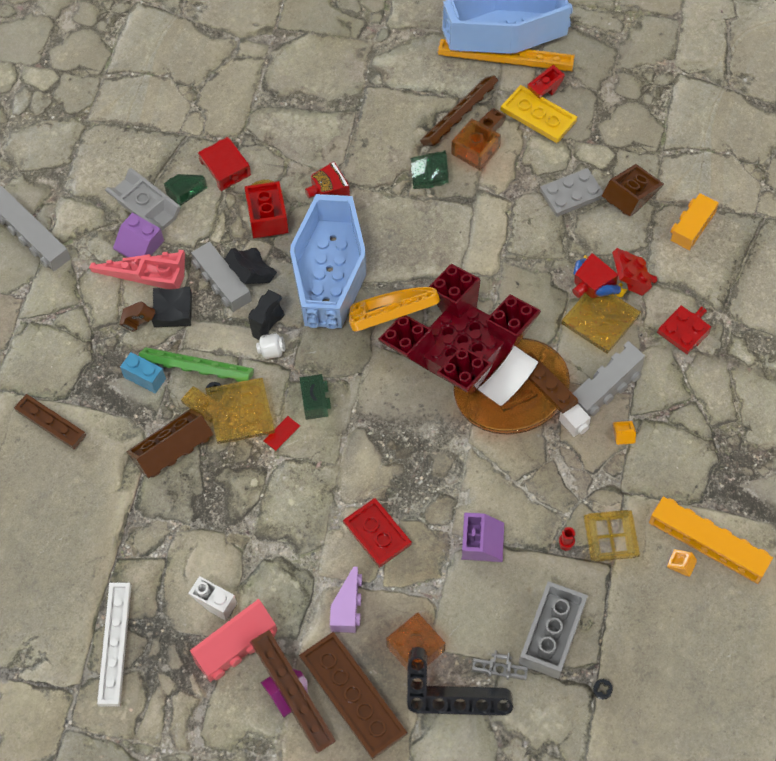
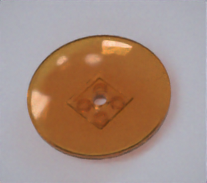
(526, 408)

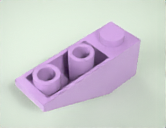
(344, 607)

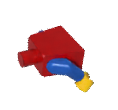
(595, 278)

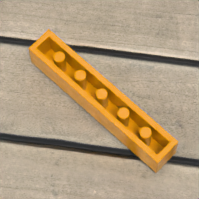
(711, 539)

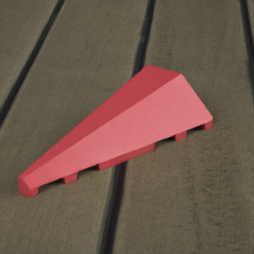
(158, 271)

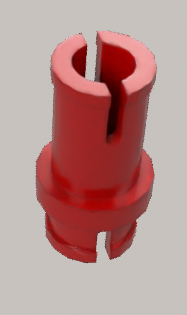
(567, 539)

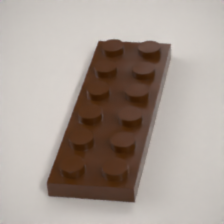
(353, 695)

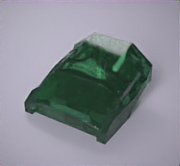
(429, 170)

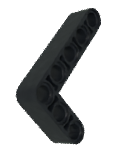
(450, 694)

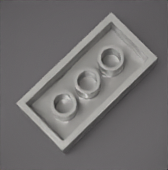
(553, 630)

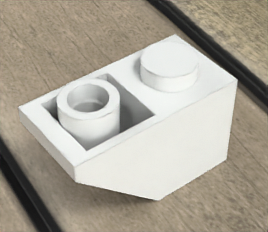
(213, 598)

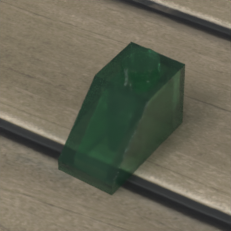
(184, 187)

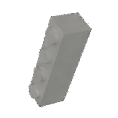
(221, 277)

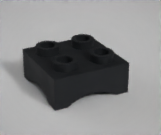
(249, 266)
(172, 307)
(265, 314)

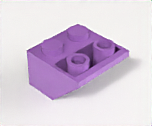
(482, 538)

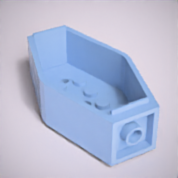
(503, 24)
(314, 252)

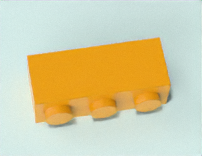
(694, 221)

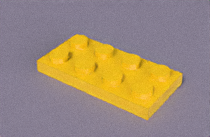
(538, 114)

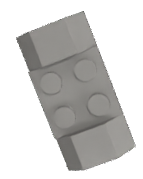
(145, 200)

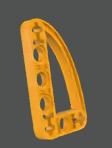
(401, 303)

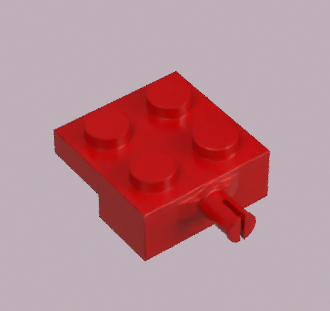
(633, 271)
(685, 329)

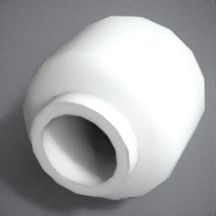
(271, 346)

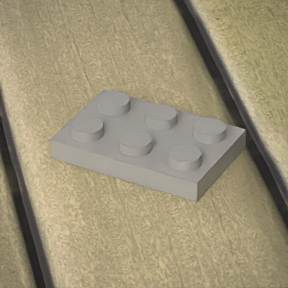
(571, 192)

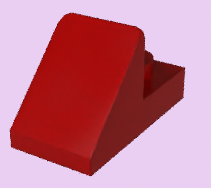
(546, 82)

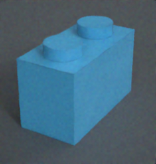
(143, 372)

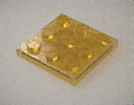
(601, 320)
(239, 410)

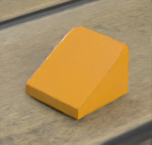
(624, 432)
(682, 562)

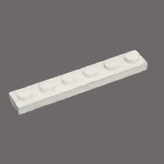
(114, 644)

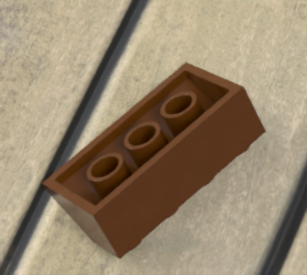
(170, 443)

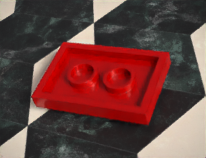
(377, 532)

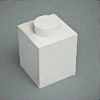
(575, 420)

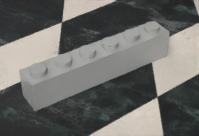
(31, 232)

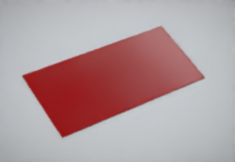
(282, 433)

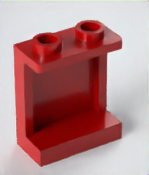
(225, 163)

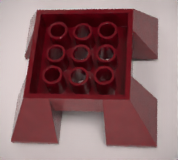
(463, 341)

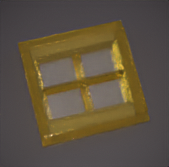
(611, 535)

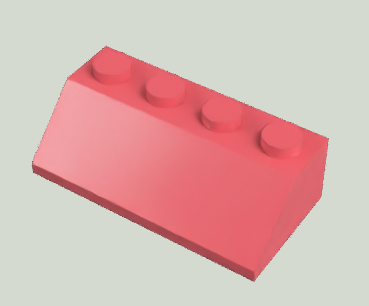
(232, 641)

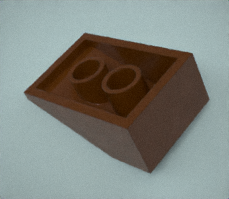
(631, 189)

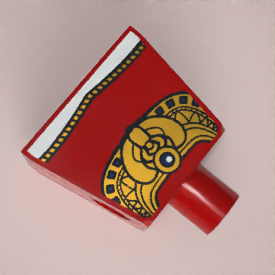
(328, 182)

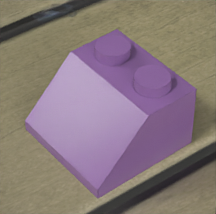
(137, 237)

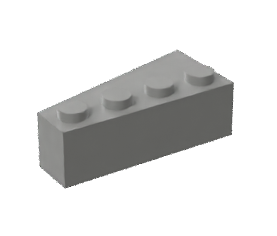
(610, 380)

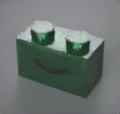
(313, 396)

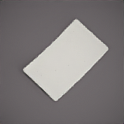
(509, 376)

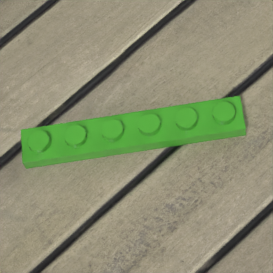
(203, 366)

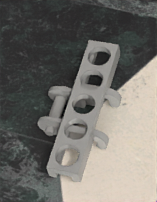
(492, 664)

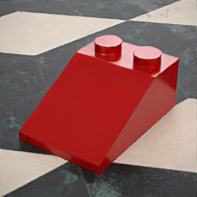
(266, 209)

